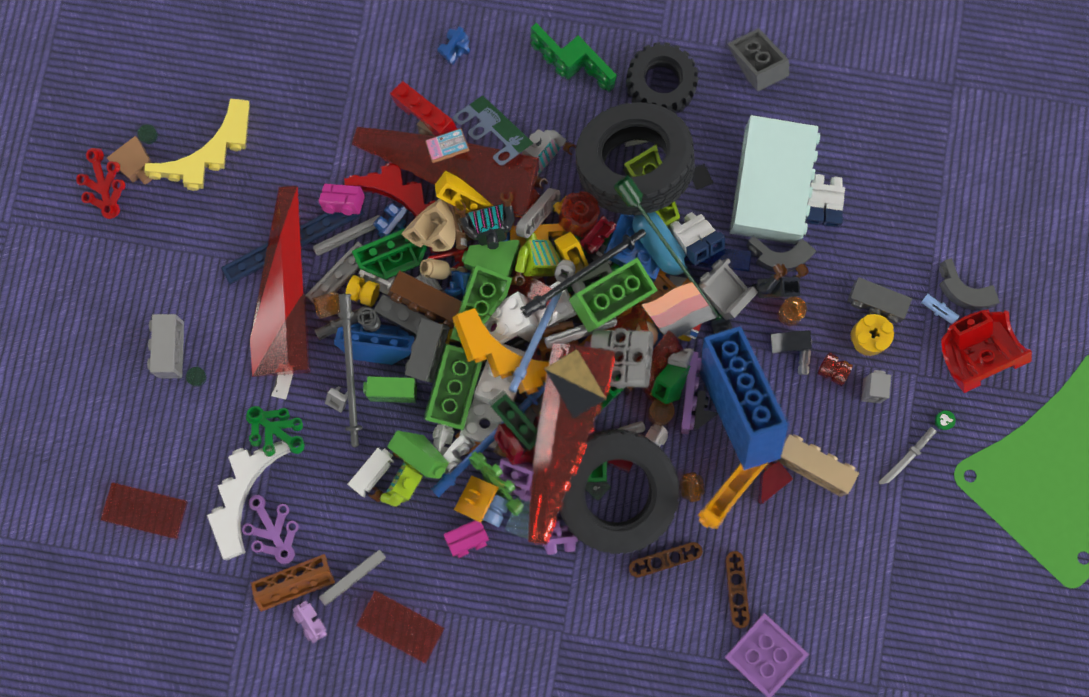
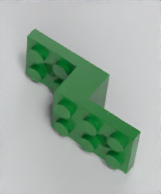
(572, 58)

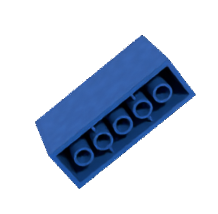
(743, 398)

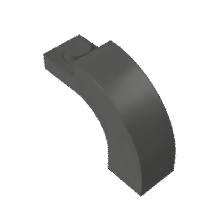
(768, 259)
(963, 295)

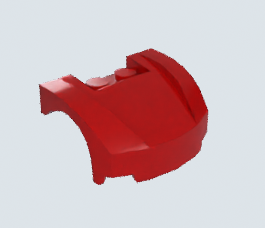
(981, 347)

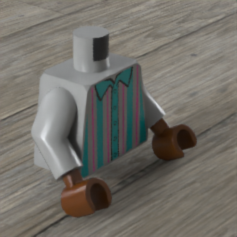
(545, 148)

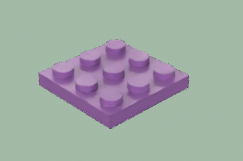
(766, 655)

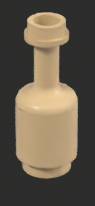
(437, 269)

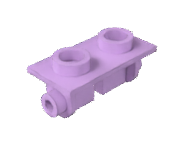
(311, 629)

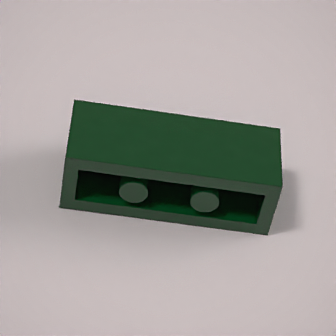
(515, 419)

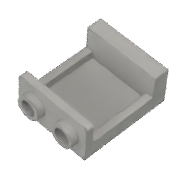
(726, 290)

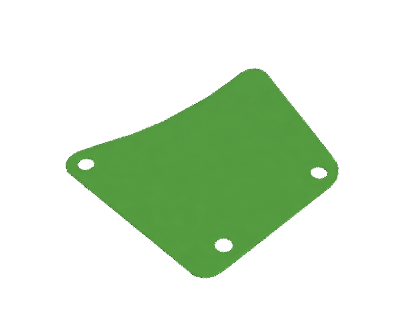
(1040, 481)

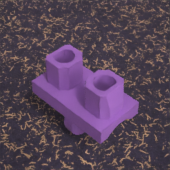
(559, 536)

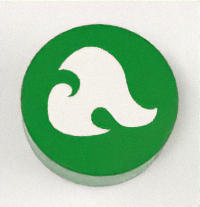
(945, 420)

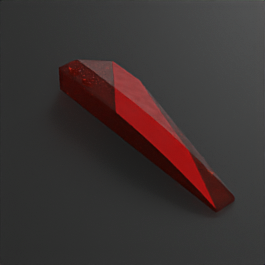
(280, 319)

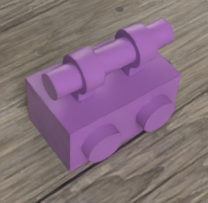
(520, 476)

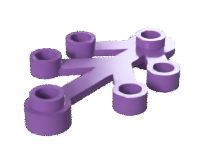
(272, 532)

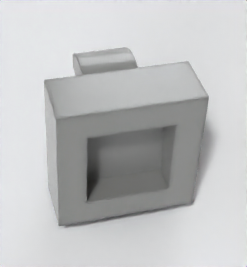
(336, 399)

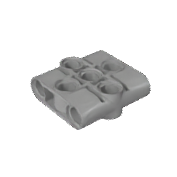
(635, 345)

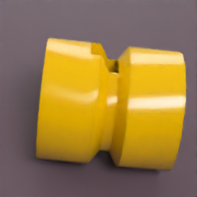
(364, 291)

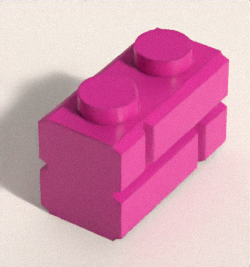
(341, 199)
(466, 538)

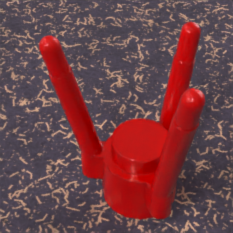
(456, 253)

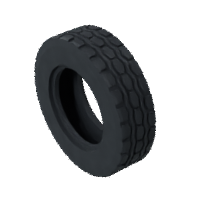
(627, 124)
(650, 521)

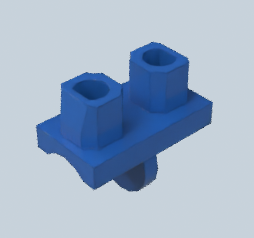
(456, 46)
(395, 213)
(458, 284)

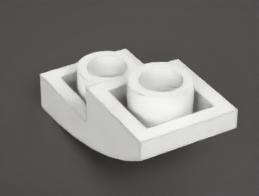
(458, 448)

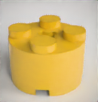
(882, 331)

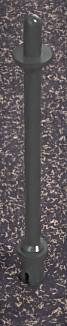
(346, 314)

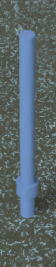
(520, 372)

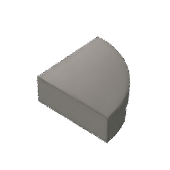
(681, 358)

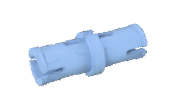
(951, 316)

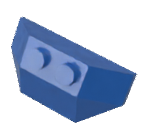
(383, 346)

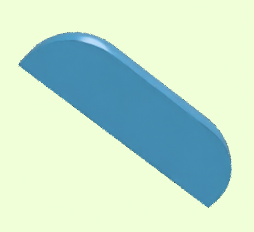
(656, 247)

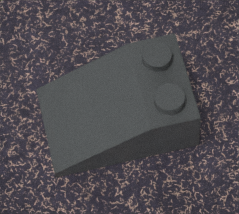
(759, 59)

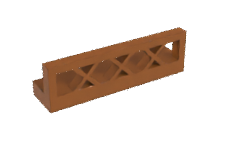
(293, 585)

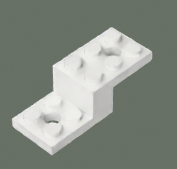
(513, 323)
(480, 409)

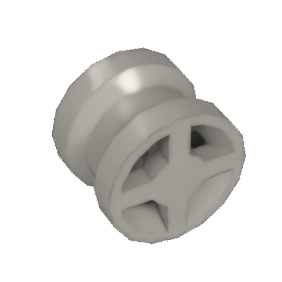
(567, 267)

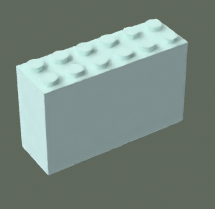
(775, 180)

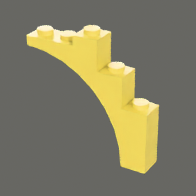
(213, 155)

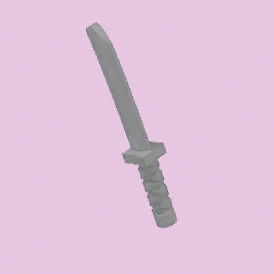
(914, 451)

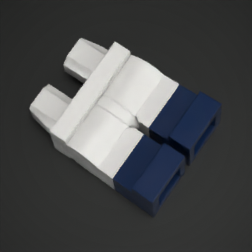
(826, 202)
(697, 237)

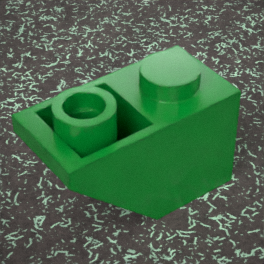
(670, 383)

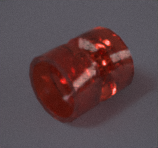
(836, 370)

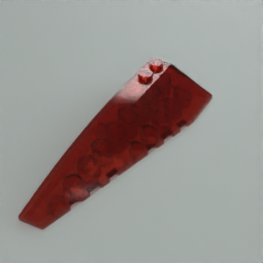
(473, 167)
(562, 441)

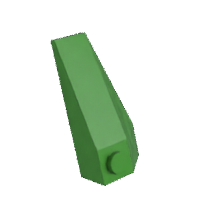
(484, 293)

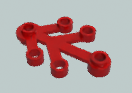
(103, 185)

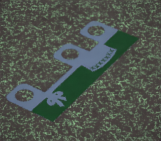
(495, 121)

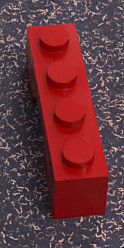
(414, 103)

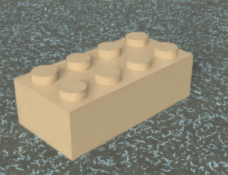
(817, 466)

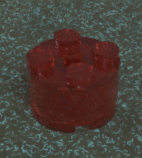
(579, 213)

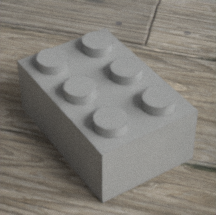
(166, 346)

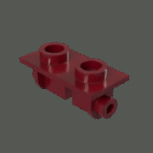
(597, 234)

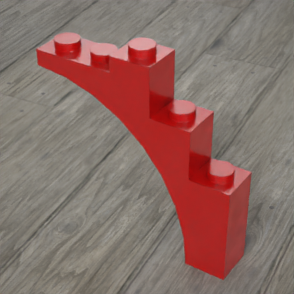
(391, 185)

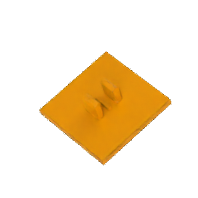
(476, 498)

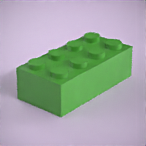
(612, 295)
(452, 388)

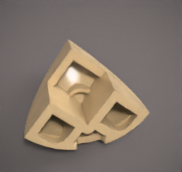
(433, 227)

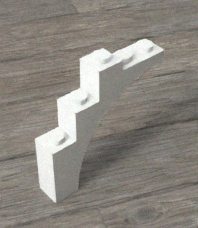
(227, 521)

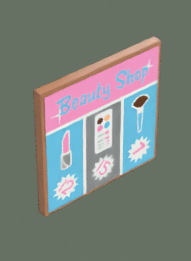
(447, 145)

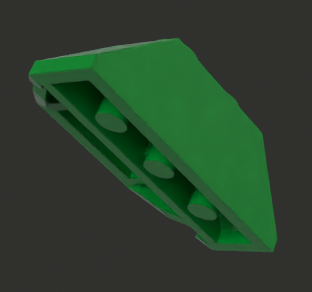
(389, 255)

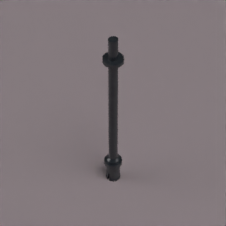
(539, 301)

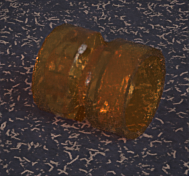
(792, 311)
(660, 413)

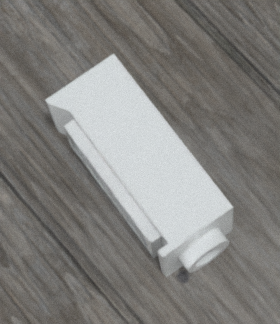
(371, 471)

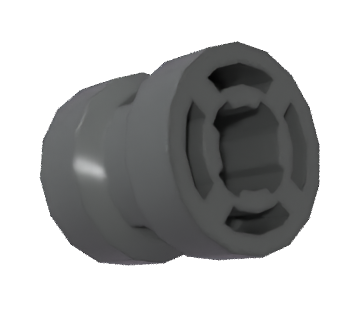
(369, 324)

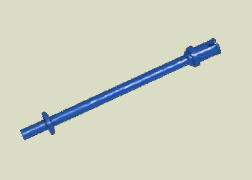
(450, 478)

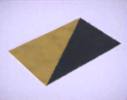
(575, 384)

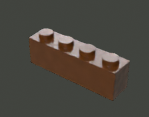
(424, 298)

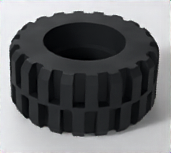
(669, 58)

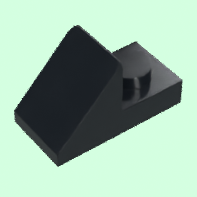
(701, 415)

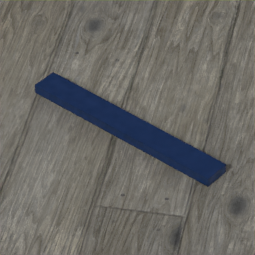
(310, 232)

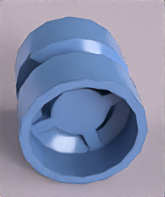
(496, 509)

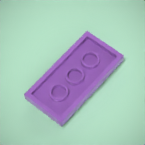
(690, 400)

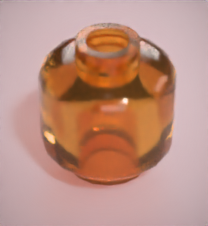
(692, 486)

